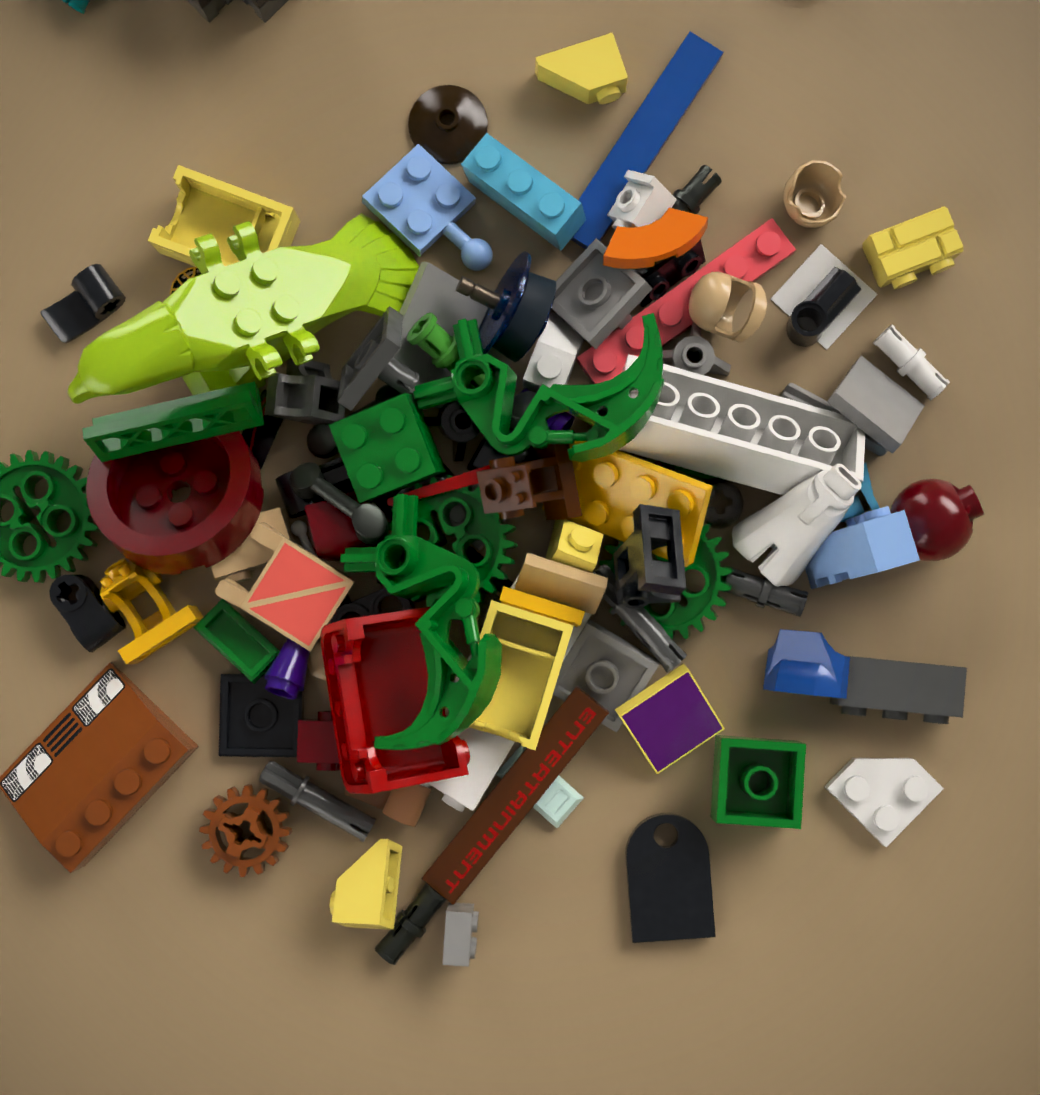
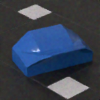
(806, 665)

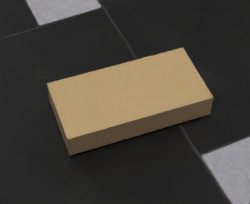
(561, 583)

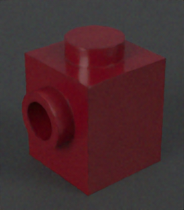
(317, 742)

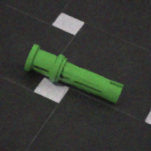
(438, 345)

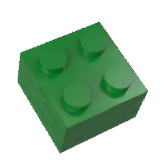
(387, 448)
(758, 781)

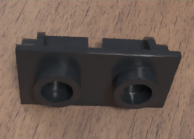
(670, 271)

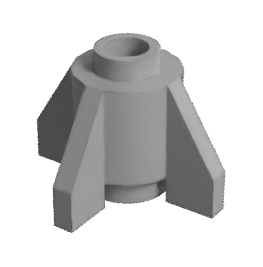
(703, 354)

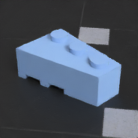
(864, 547)

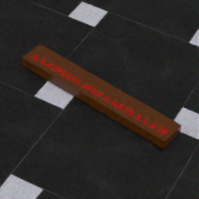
(515, 795)

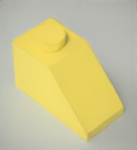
(585, 70)
(574, 545)
(369, 889)

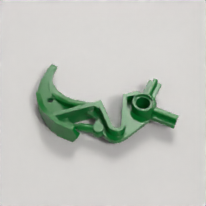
(492, 402)
(424, 570)

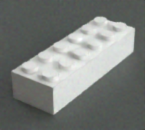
(744, 433)

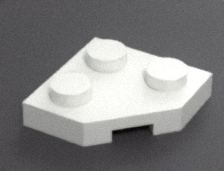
(884, 793)

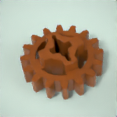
(229, 821)

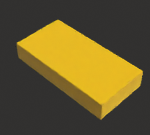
(541, 606)

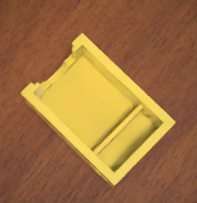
(215, 208)
(529, 672)

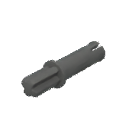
(643, 626)
(317, 800)

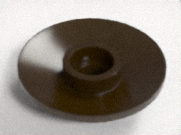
(448, 142)

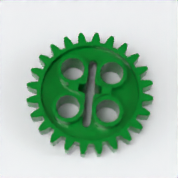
(63, 495)
(474, 528)
(699, 603)

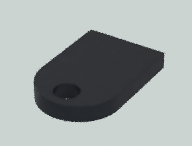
(669, 883)

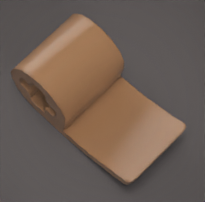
(399, 804)

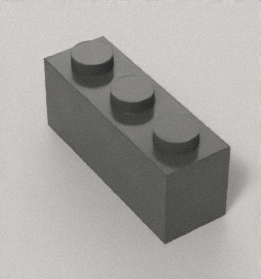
(904, 688)

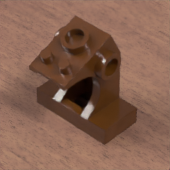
(518, 486)

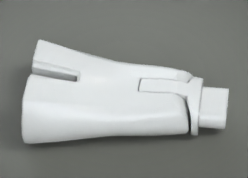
(796, 524)

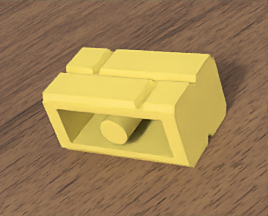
(913, 248)

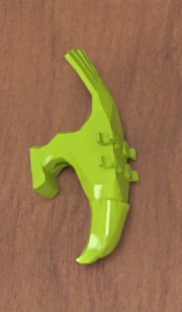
(249, 315)

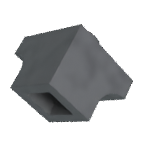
(304, 394)

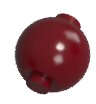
(938, 516)

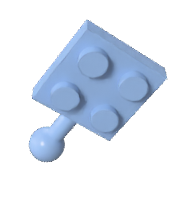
(423, 203)

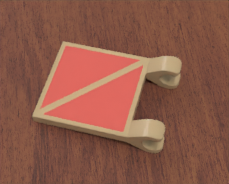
(294, 590)

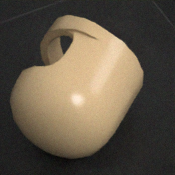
(716, 299)

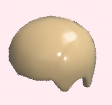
(814, 194)

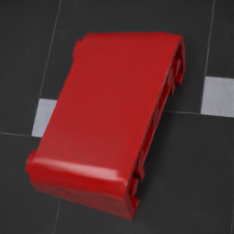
(378, 689)

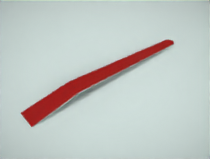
(456, 482)

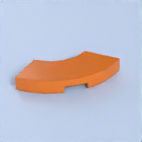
(644, 245)

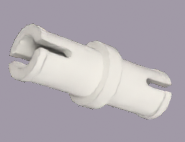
(911, 362)

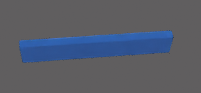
(646, 132)

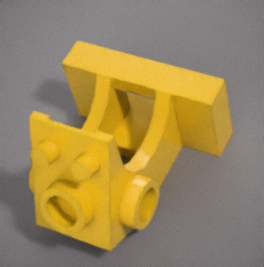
(126, 582)

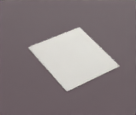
(806, 279)

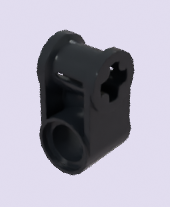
(88, 616)

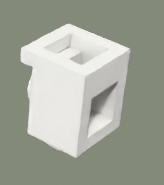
(640, 201)

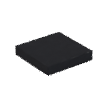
(256, 720)

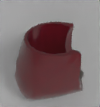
(332, 529)

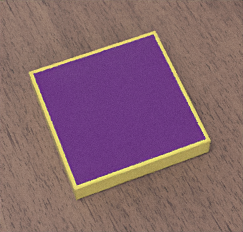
(670, 718)

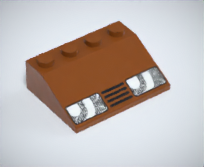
(94, 768)

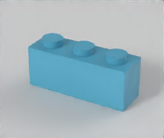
(524, 191)

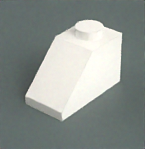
(553, 355)

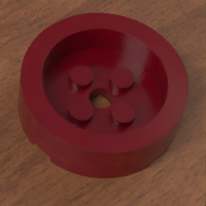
(136, 511)

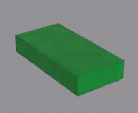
(237, 640)

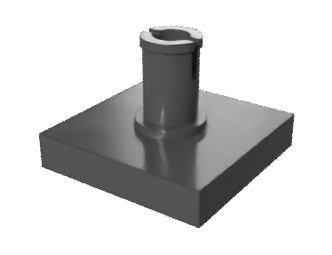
(375, 360)

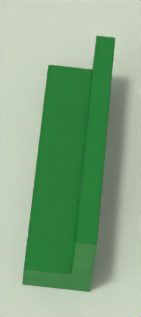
(175, 422)

